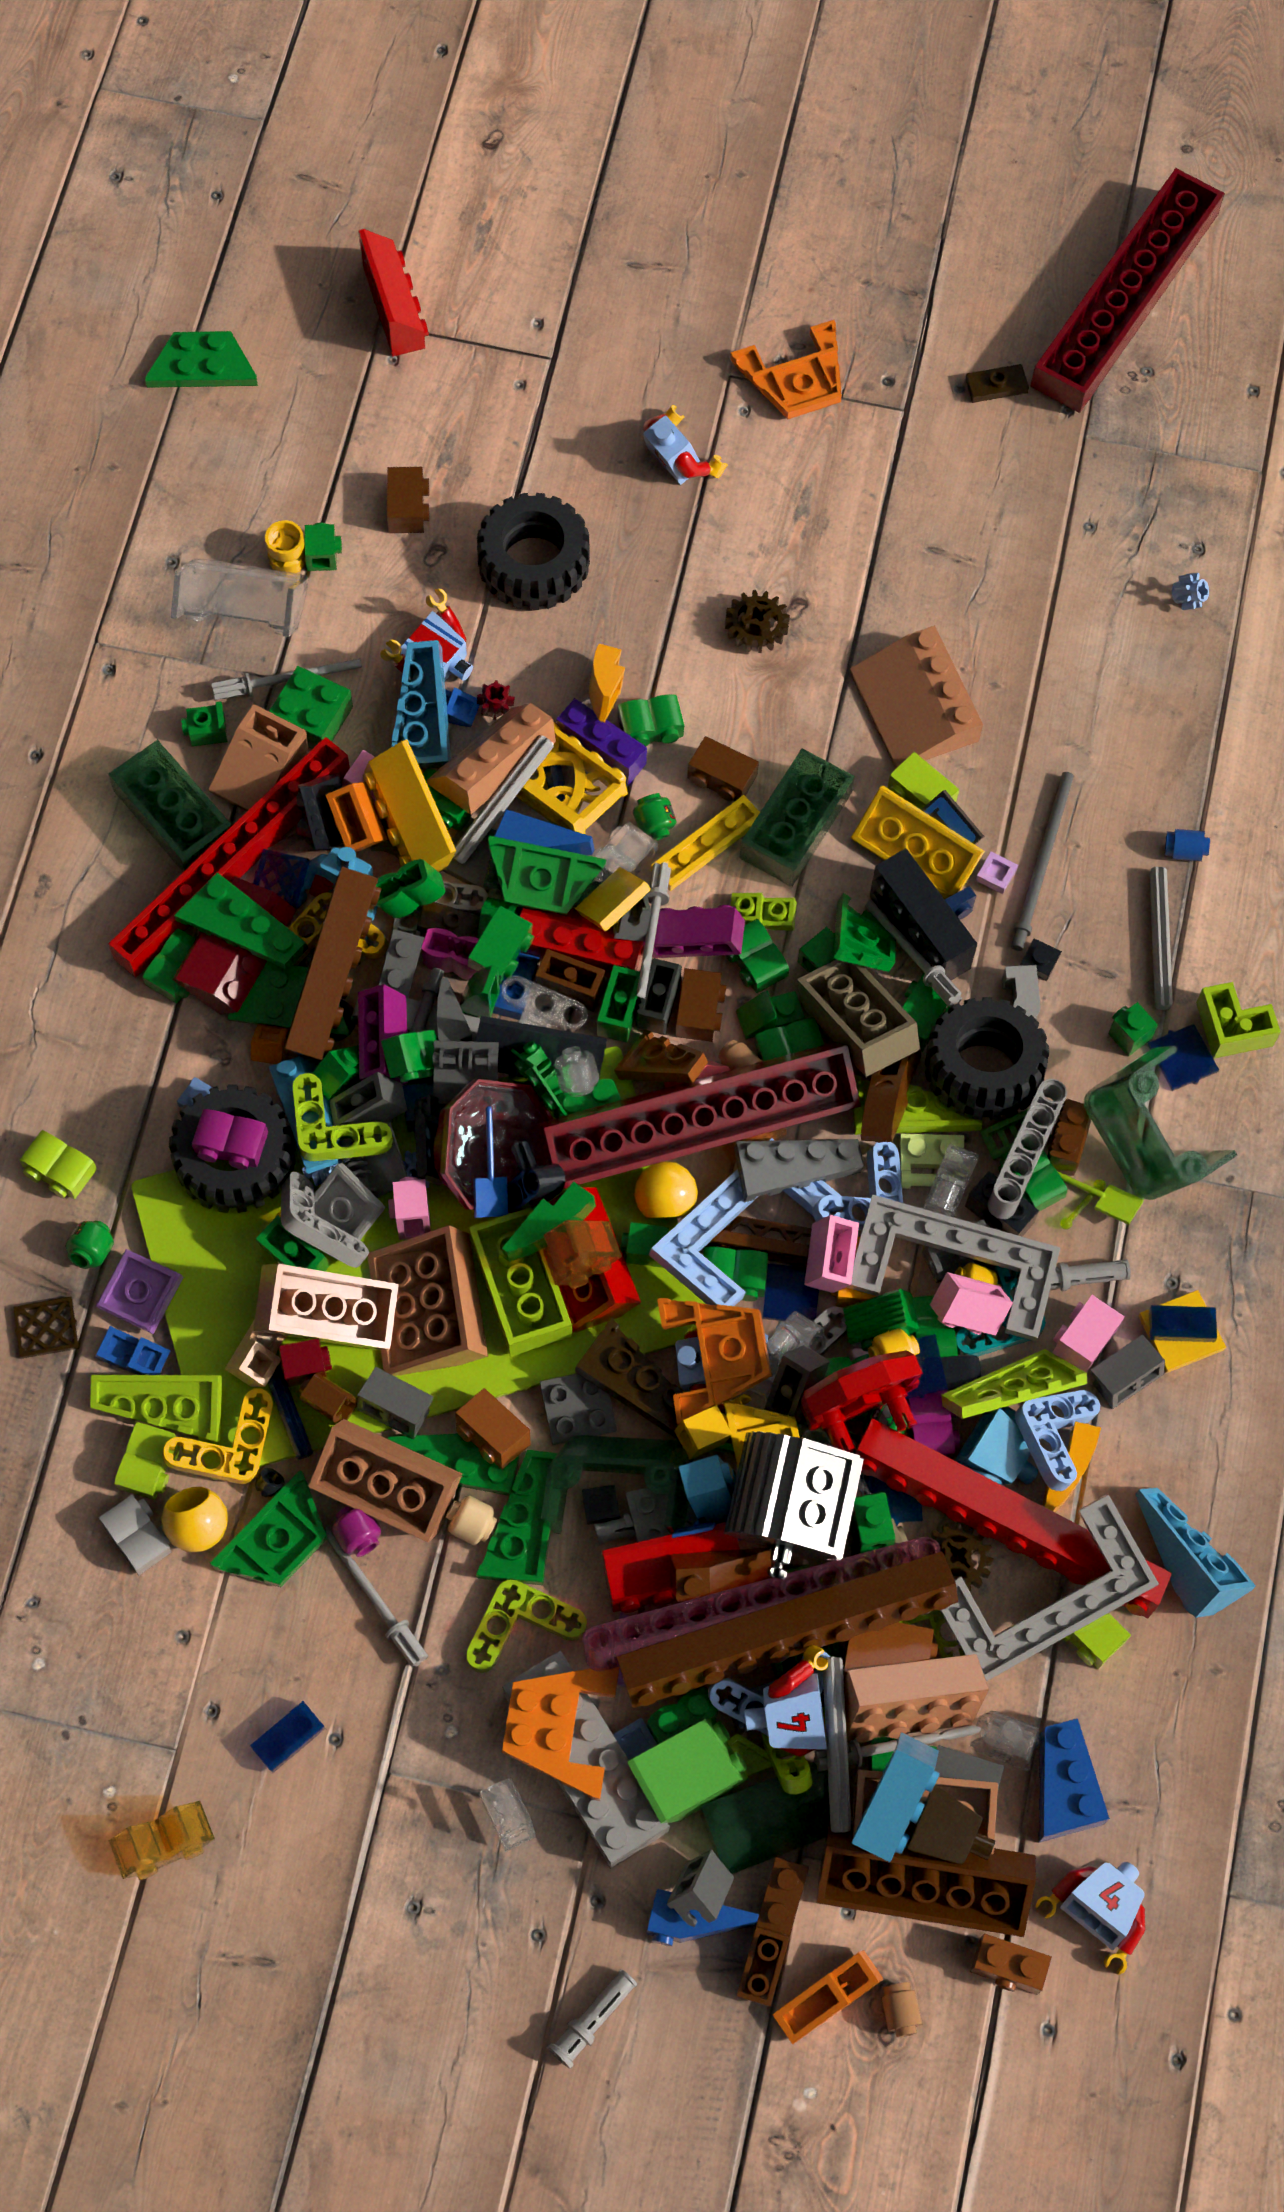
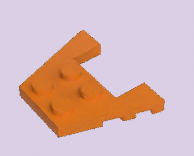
(801, 383)
(730, 1348)
(544, 1721)

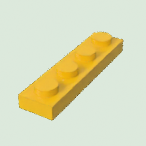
(709, 841)

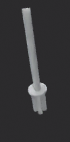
(243, 685)
(656, 896)
(934, 976)
(398, 1631)
(856, 1752)

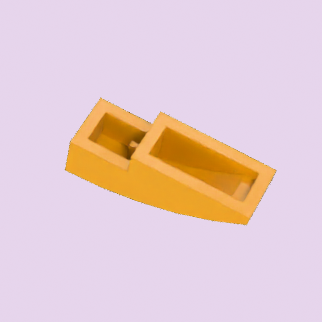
(605, 680)
(1080, 1448)

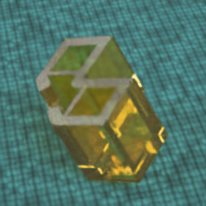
(154, 1844)

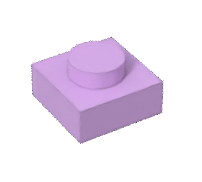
(996, 872)

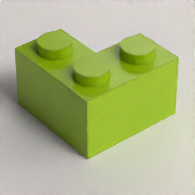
(1230, 1027)

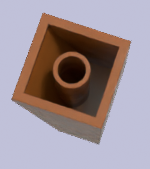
(889, 1646)

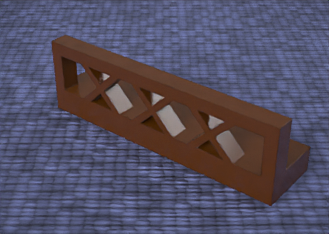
(778, 1250)

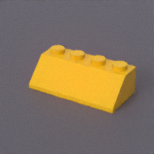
(408, 807)

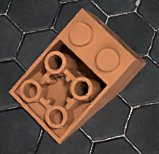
(258, 757)

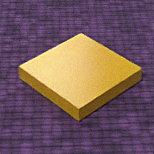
(613, 898)
(1182, 1353)

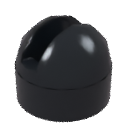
(269, 1482)

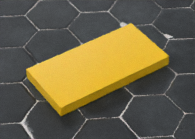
(897, 824)

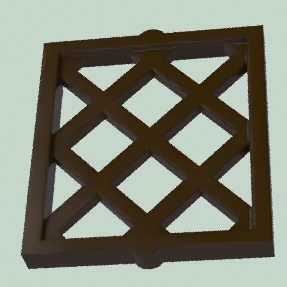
(20, 1332)

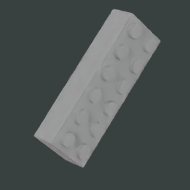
(623, 1816)

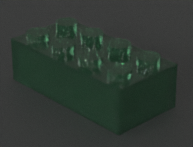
(169, 804)
(796, 817)

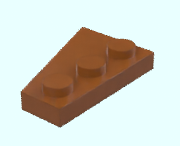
(660, 1061)

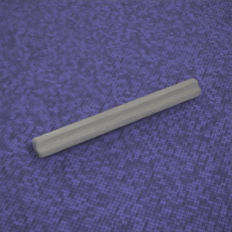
(502, 798)
(1161, 938)
(836, 1746)

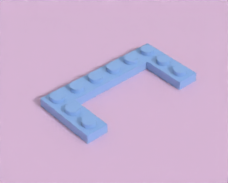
(681, 1246)

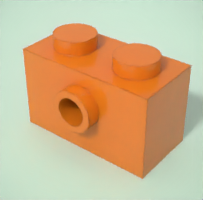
(356, 816)

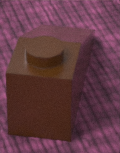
(716, 1571)

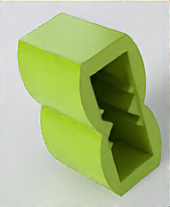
(57, 1165)
(142, 1465)

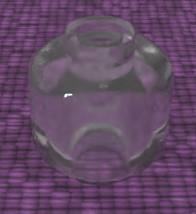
(576, 1071)

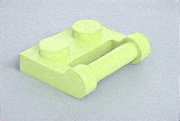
(923, 1152)

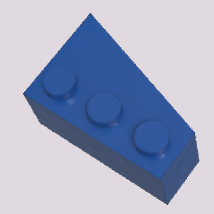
(1068, 1784)

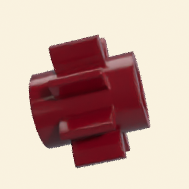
(495, 699)

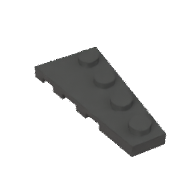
(783, 1164)

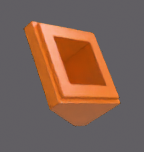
(268, 1044)

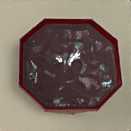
(462, 1138)

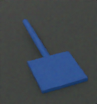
(490, 1192)
(699, 1526)

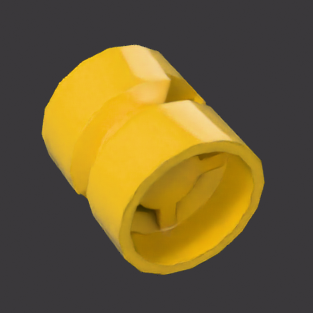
(285, 546)

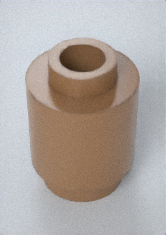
(737, 1055)
(901, 2009)

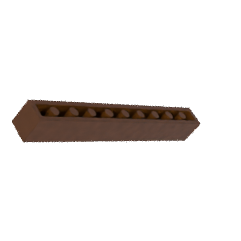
(787, 1629)

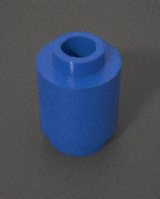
(1187, 845)

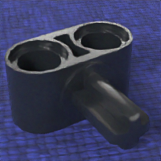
(533, 1181)

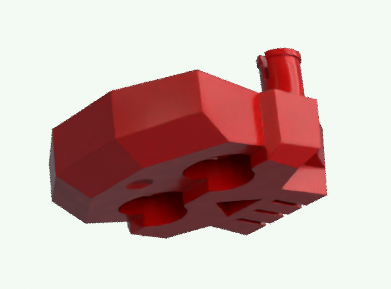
(860, 1389)

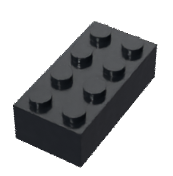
(922, 914)

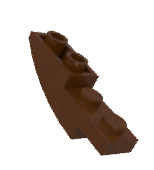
(888, 1099)
(772, 1931)

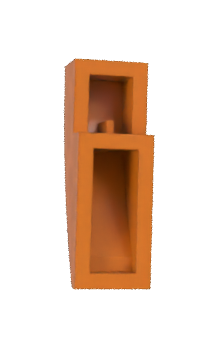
(828, 1996)

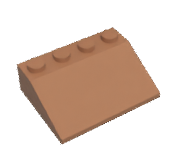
(917, 698)
(436, 1302)

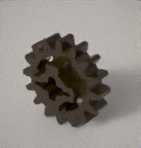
(756, 622)
(972, 1543)

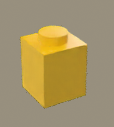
(703, 1432)

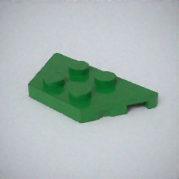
(201, 361)
(542, 875)
(862, 938)
(275, 998)
(276, 1538)

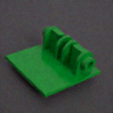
(536, 1067)

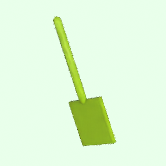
(1112, 1201)

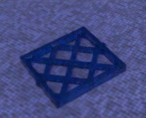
(297, 882)

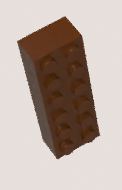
(330, 964)
(975, 1895)

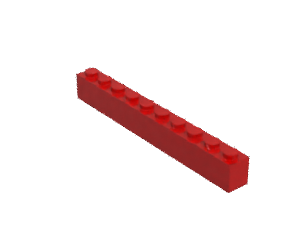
(229, 856)
(992, 1510)

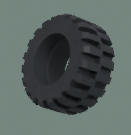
(526, 519)
(994, 1026)
(235, 1187)

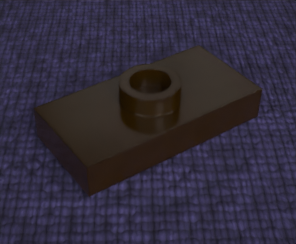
(997, 383)
(448, 918)

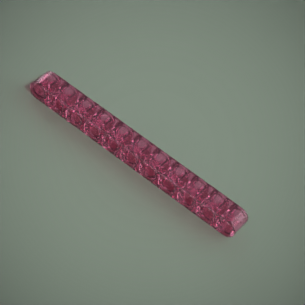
(681, 1618)

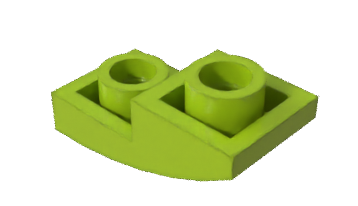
(771, 912)

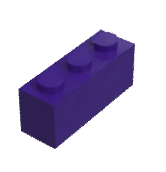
(605, 739)

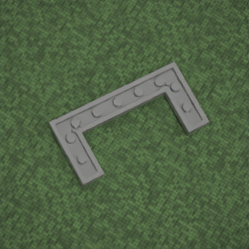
(1030, 1257)
(1126, 1580)

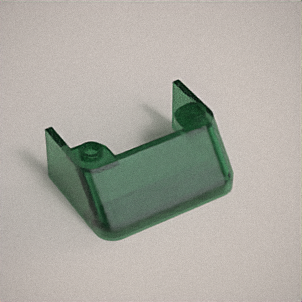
(1133, 1136)
(651, 1457)

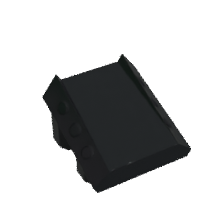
(317, 820)

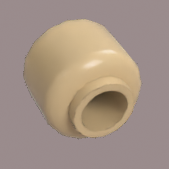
(471, 1520)

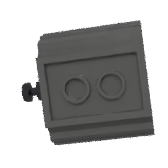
(793, 1497)

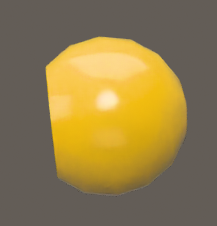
(665, 1191)
(194, 1519)

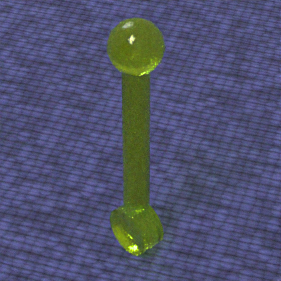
(1066, 1222)

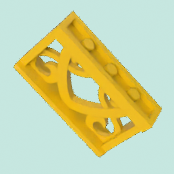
(565, 813)

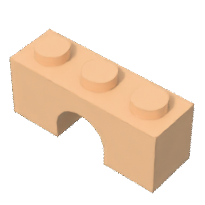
(255, 1357)

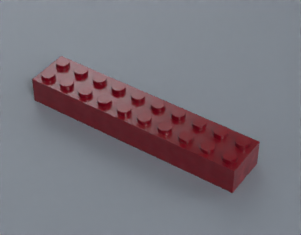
(1127, 290)
(700, 1114)

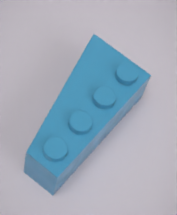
(423, 705)

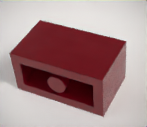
(303, 1360)

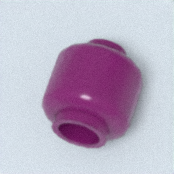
(356, 1531)

